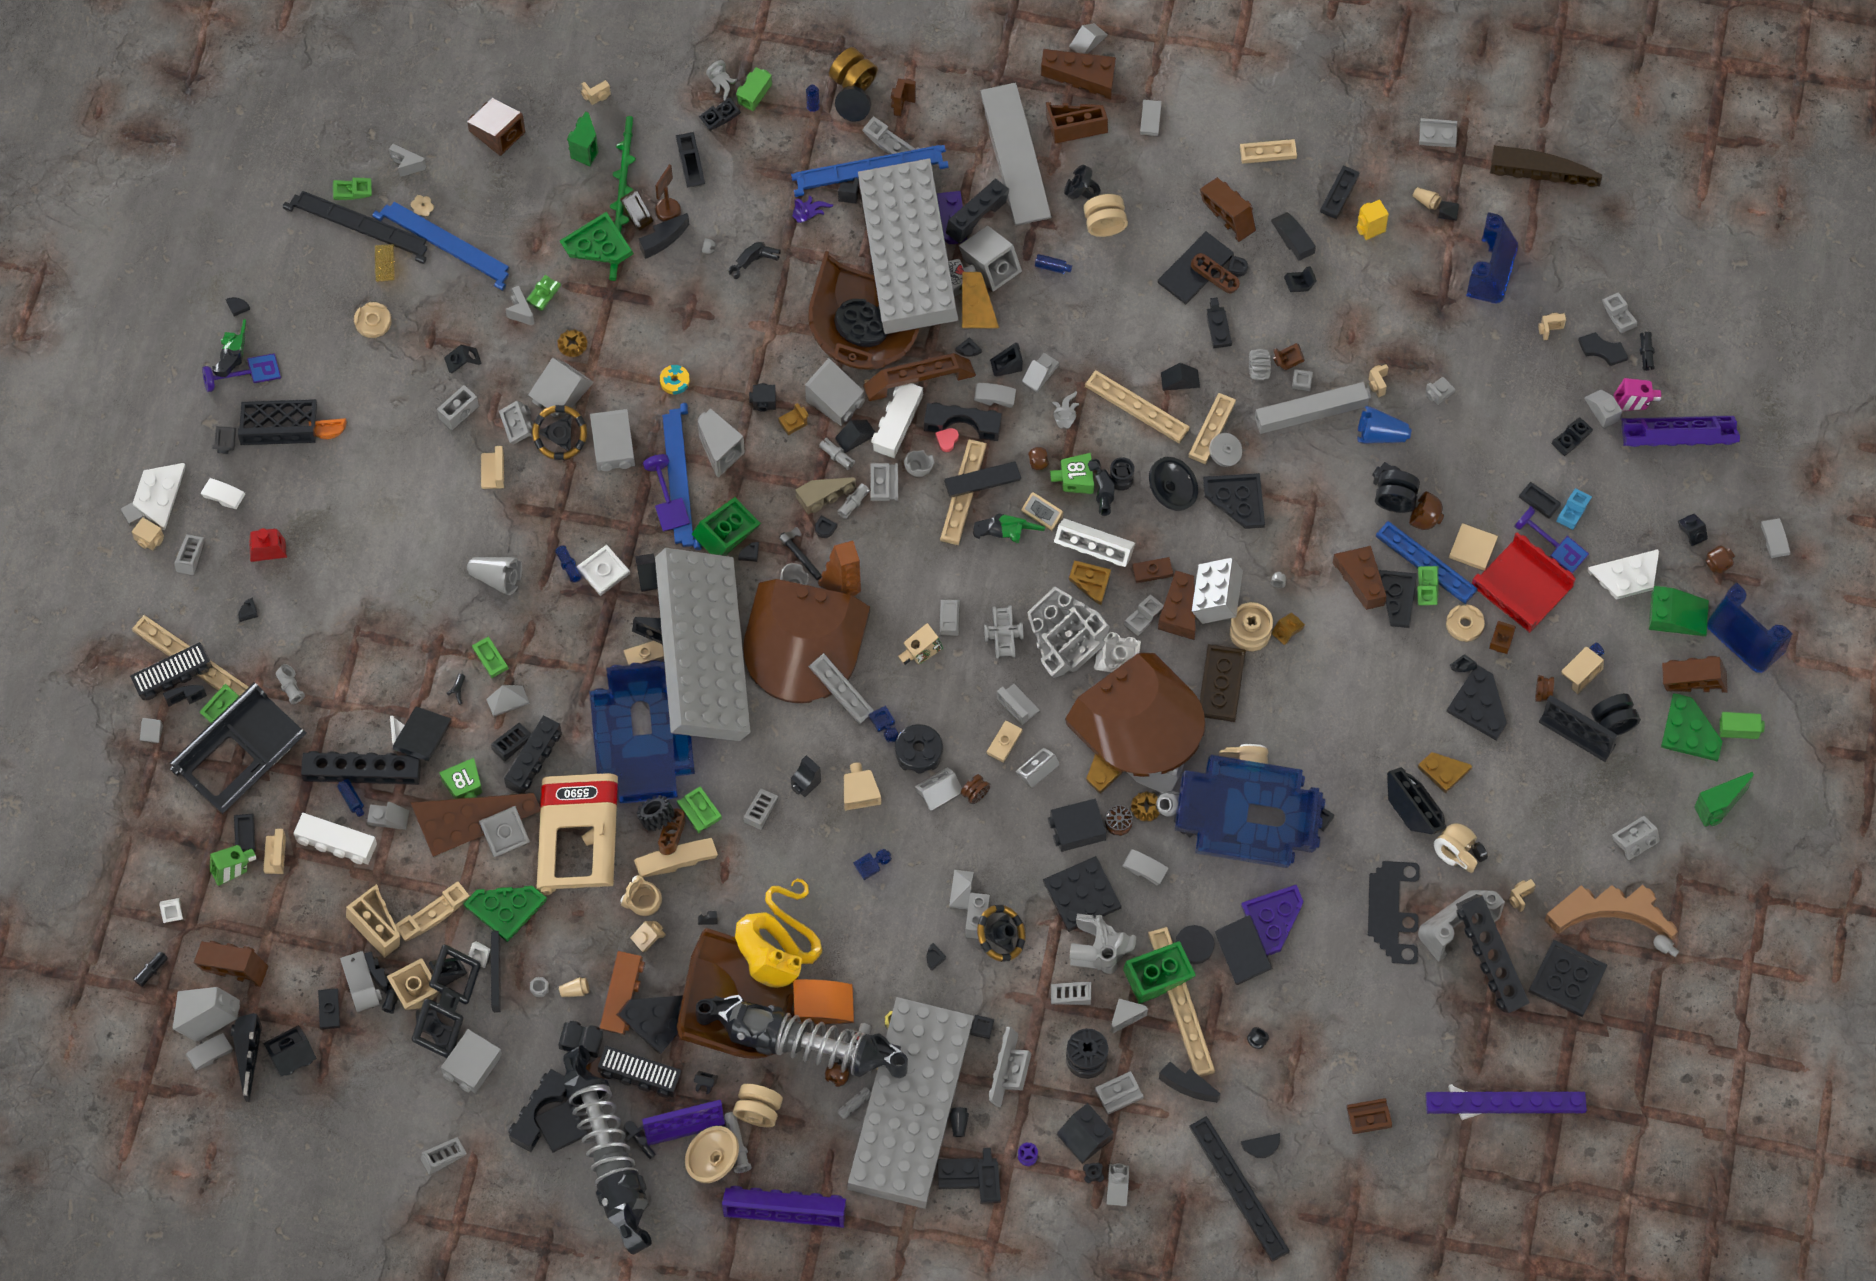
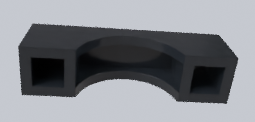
(964, 221)
(941, 416)
(525, 1131)

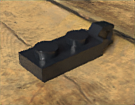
(1218, 325)
(988, 1178)

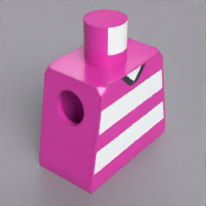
(1635, 394)

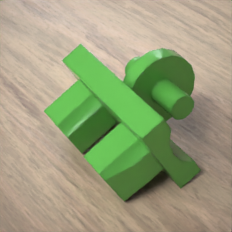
(543, 292)

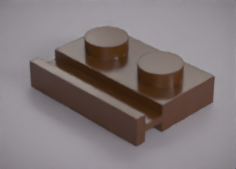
(1369, 1116)

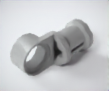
(289, 683)

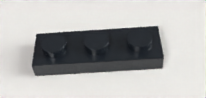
(1339, 192)

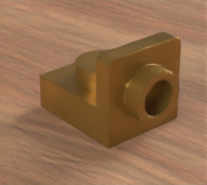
(794, 419)

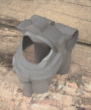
(1107, 948)

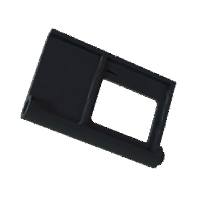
(257, 727)

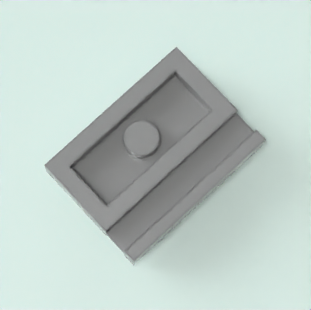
(1438, 132)
(884, 482)
(1119, 1092)

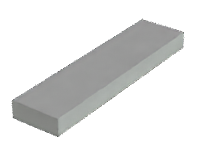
(841, 688)

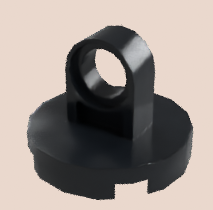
(1081, 183)

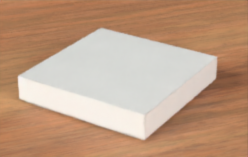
(603, 570)

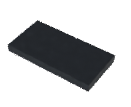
(1182, 279)

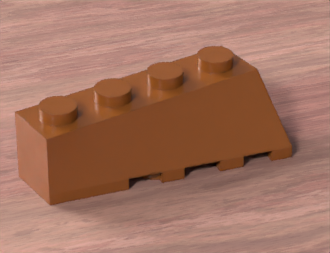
(842, 570)
(621, 989)

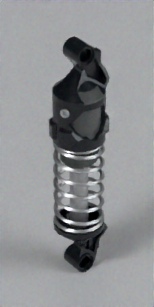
(777, 1032)

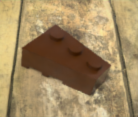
(1076, 121)
(1230, 206)
(1362, 575)
(1177, 610)
(1695, 673)
(231, 960)

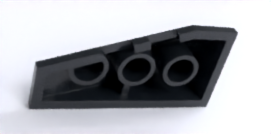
(246, 1038)

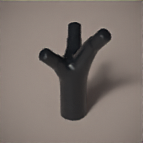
(457, 687)

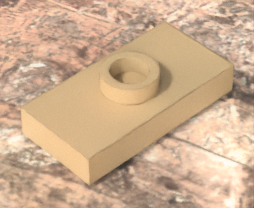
(644, 653)
(1004, 741)

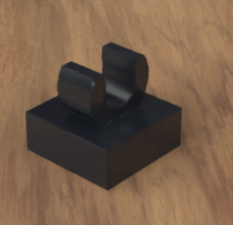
(705, 1079)

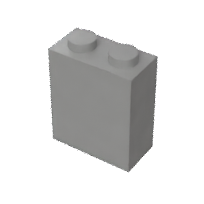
(471, 1062)

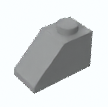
(1604, 408)

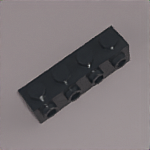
(533, 755)

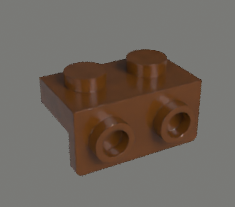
(904, 91)

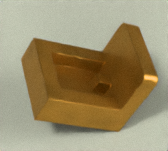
(1287, 627)

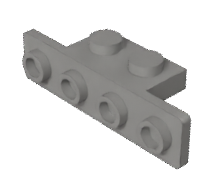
(1011, 1068)

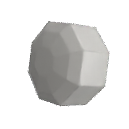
(539, 987)

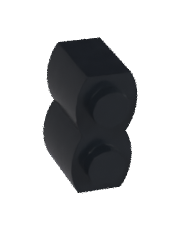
(575, 1035)

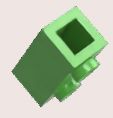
(754, 89)
(1741, 725)

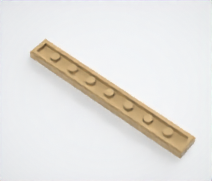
(171, 645)
(1185, 1015)

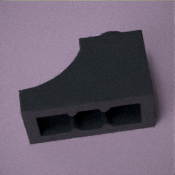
(806, 777)

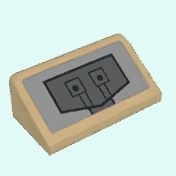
(1042, 511)

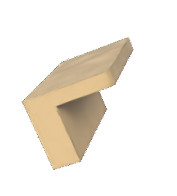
(492, 469)
(1583, 669)

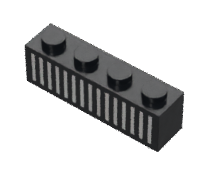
(171, 671)
(639, 1071)

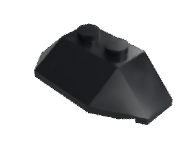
(1414, 803)

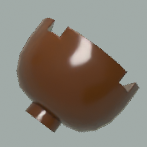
(1427, 512)

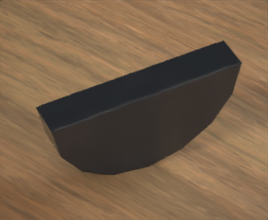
(1262, 1146)

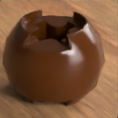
(1038, 458)
(836, 1075)

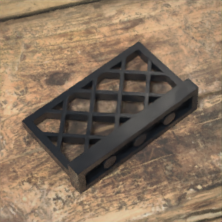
(277, 434)
(1578, 728)

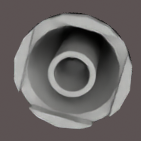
(496, 572)

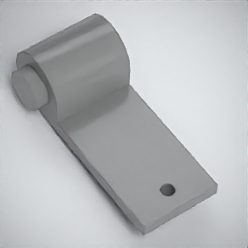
(360, 981)

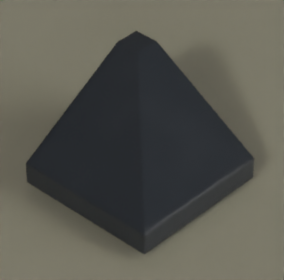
(1448, 210)

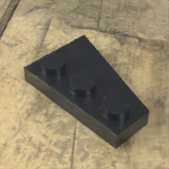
(1400, 596)

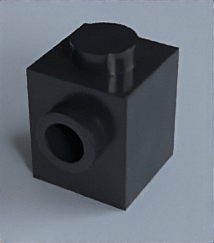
(763, 397)

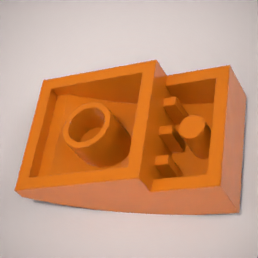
(823, 1001)

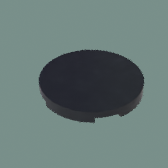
(860, 323)

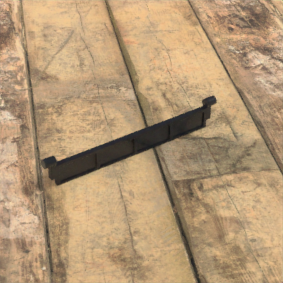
(359, 223)

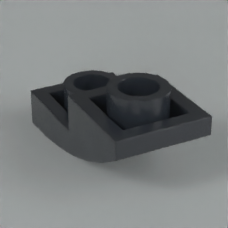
(720, 115)
(1572, 436)
(377, 973)

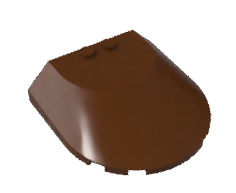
(833, 287)
(792, 629)
(1140, 718)
(723, 971)

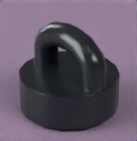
(1257, 1036)

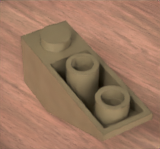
(821, 492)

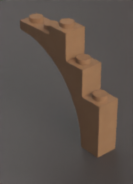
(1611, 903)

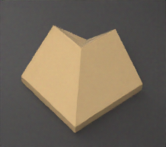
(412, 985)

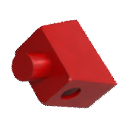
(267, 545)

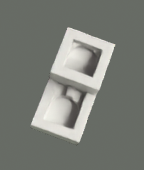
(222, 492)

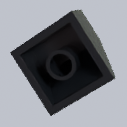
(290, 1051)
(1085, 1133)

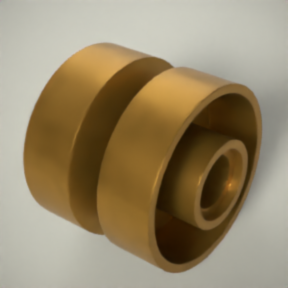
(853, 70)

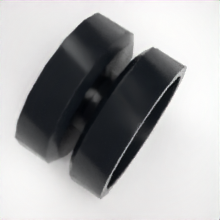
(1397, 491)
(1616, 714)

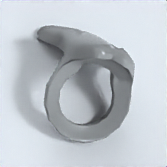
(719, 77)
(1064, 415)

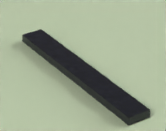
(1239, 1189)

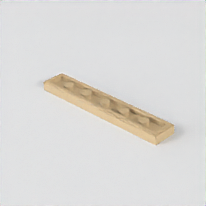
(1137, 406)
(960, 504)

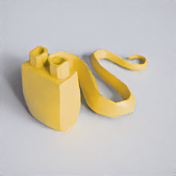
(765, 961)

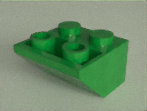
(583, 141)

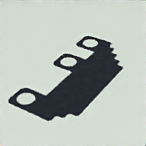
(1383, 909)

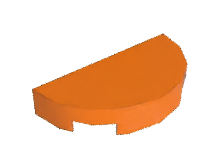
(329, 428)

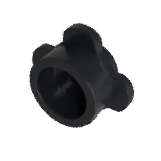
(1089, 1168)

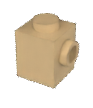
(147, 534)

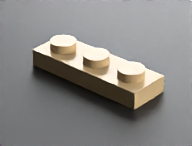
(1268, 151)

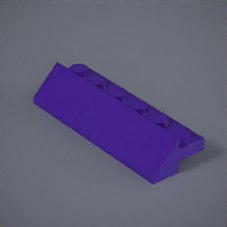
(1679, 430)

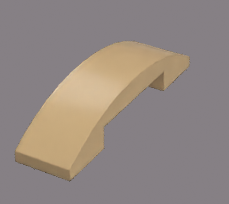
(433, 913)

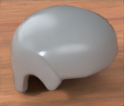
(918, 463)
(794, 573)

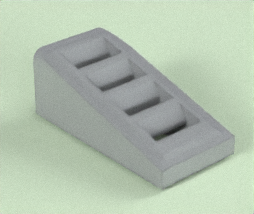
(186, 565)
(753, 821)
(1084, 1000)
(439, 1164)

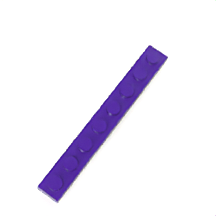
(1505, 1102)

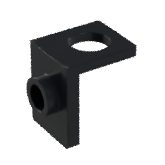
(460, 356)

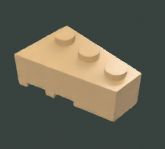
(373, 921)

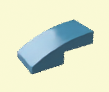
(1574, 509)

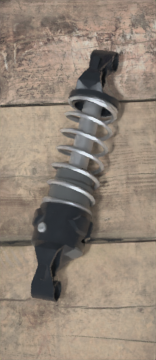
(618, 1183)

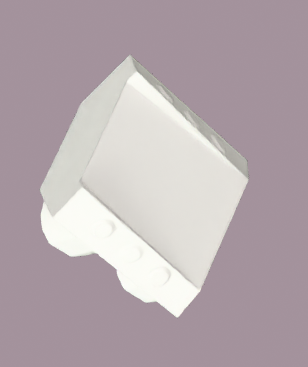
(1115, 652)

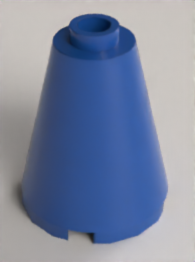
(1381, 428)

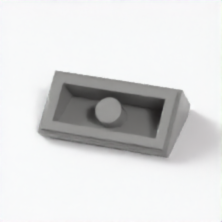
(1038, 767)

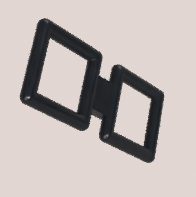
(446, 1001)

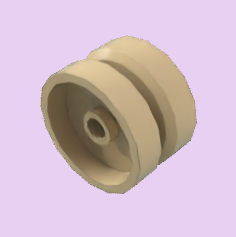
(1105, 215)
(1251, 627)
(757, 1105)

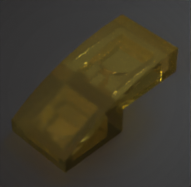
(384, 263)

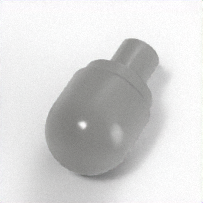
(1665, 945)

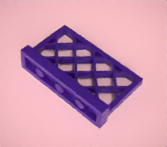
(683, 1122)

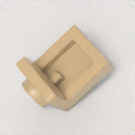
(597, 93)
(1551, 322)
(1376, 382)
(1520, 891)
(647, 935)

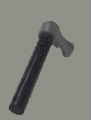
(786, 539)

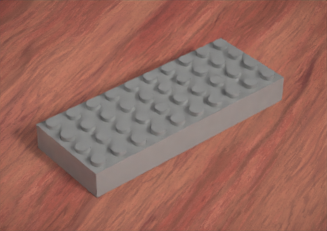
(907, 246)
(702, 645)
(911, 1113)

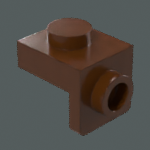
(1288, 357)
(1502, 637)

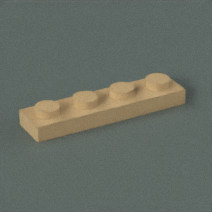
(1212, 427)

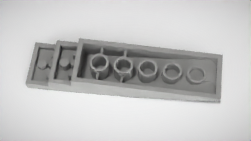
(1015, 153)

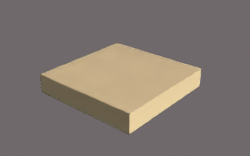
(1473, 547)

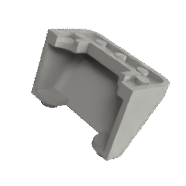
(1439, 929)

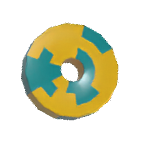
(674, 387)

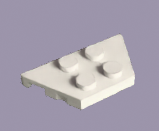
(158, 492)
(1627, 575)

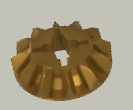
(572, 350)
(1140, 812)

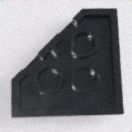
(1238, 497)
(1480, 704)
(653, 1019)

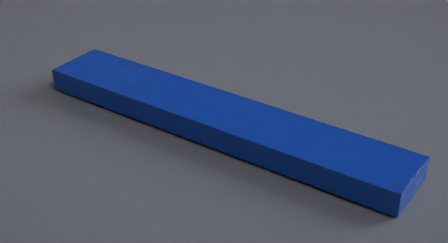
(1420, 556)

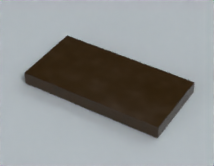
(1222, 682)

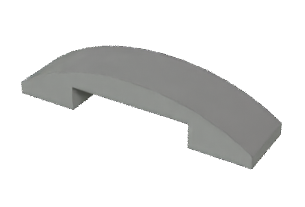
(886, 140)

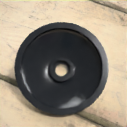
(1173, 483)

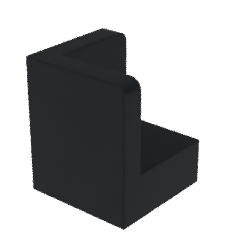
(848, 191)

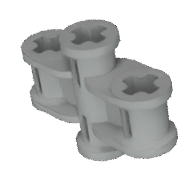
(1003, 632)

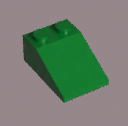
(725, 528)
(1678, 612)
(1718, 801)
(1158, 971)

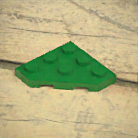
(597, 242)
(1689, 730)
(505, 908)

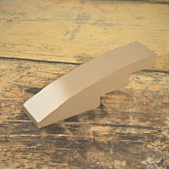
(685, 855)

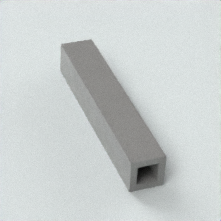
(1312, 407)

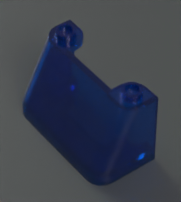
(1491, 279)
(1746, 635)

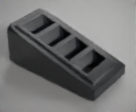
(506, 754)

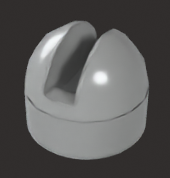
(706, 246)
(1278, 580)

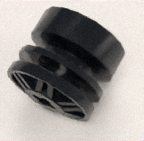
(1087, 1063)

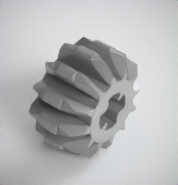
(1259, 364)

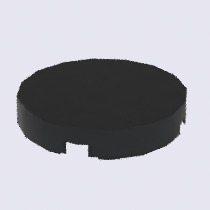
(853, 104)
(1197, 943)

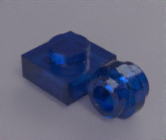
(883, 720)
(869, 866)

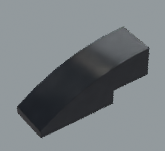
(690, 159)
(664, 235)
(1294, 236)
(1188, 1083)

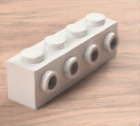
(897, 420)
(1094, 542)
(335, 839)

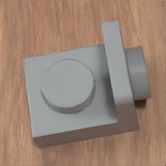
(1439, 390)

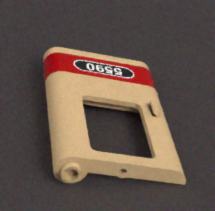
(577, 803)

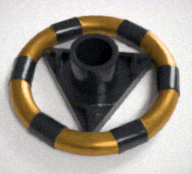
(559, 432)
(1001, 933)

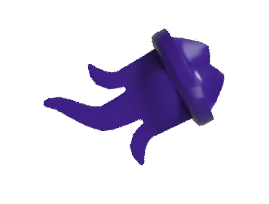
(807, 210)

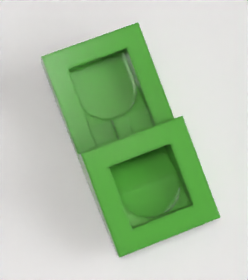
(354, 189)
(1428, 585)

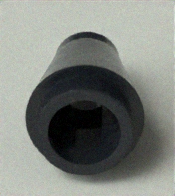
(959, 1121)

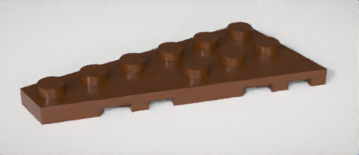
(457, 820)

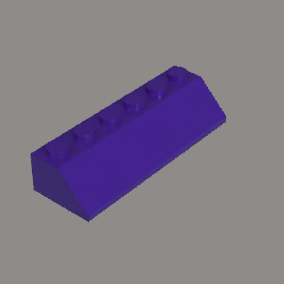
(784, 1207)

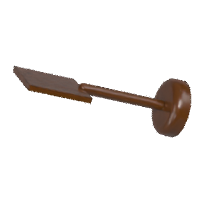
(667, 207)

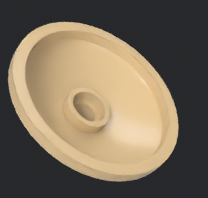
(712, 1154)

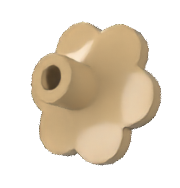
(422, 205)

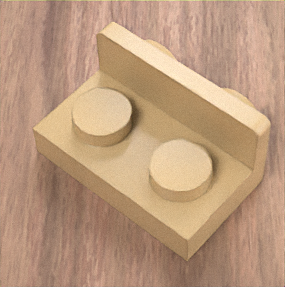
(275, 853)

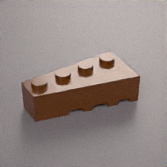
(1080, 70)

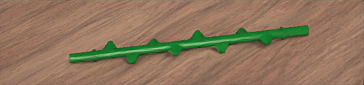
(623, 190)

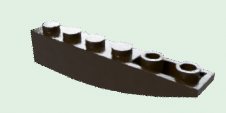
(1541, 166)

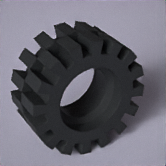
(655, 813)

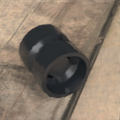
(1122, 473)

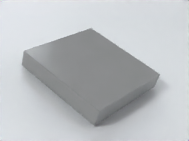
(504, 831)

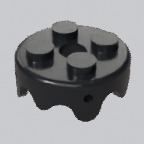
(918, 760)

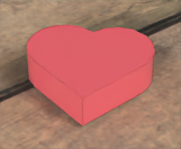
(947, 438)

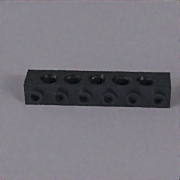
(388, 775)
(1516, 997)

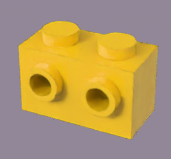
(1372, 219)

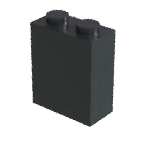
(1077, 825)

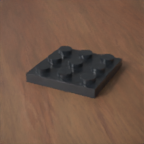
(1081, 891)
(1568, 978)

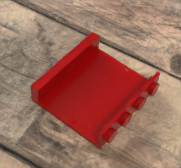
(1524, 582)

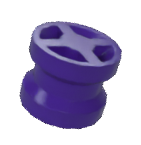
(1026, 1150)

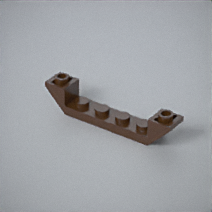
(877, 386)

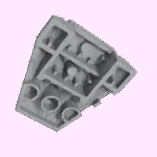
(1066, 631)

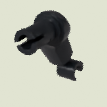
(751, 254)
(1105, 492)

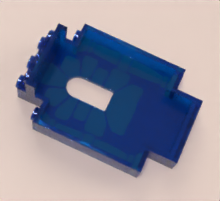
(646, 762)
(1218, 805)

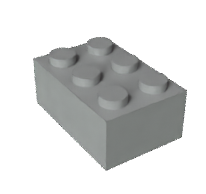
(1217, 590)

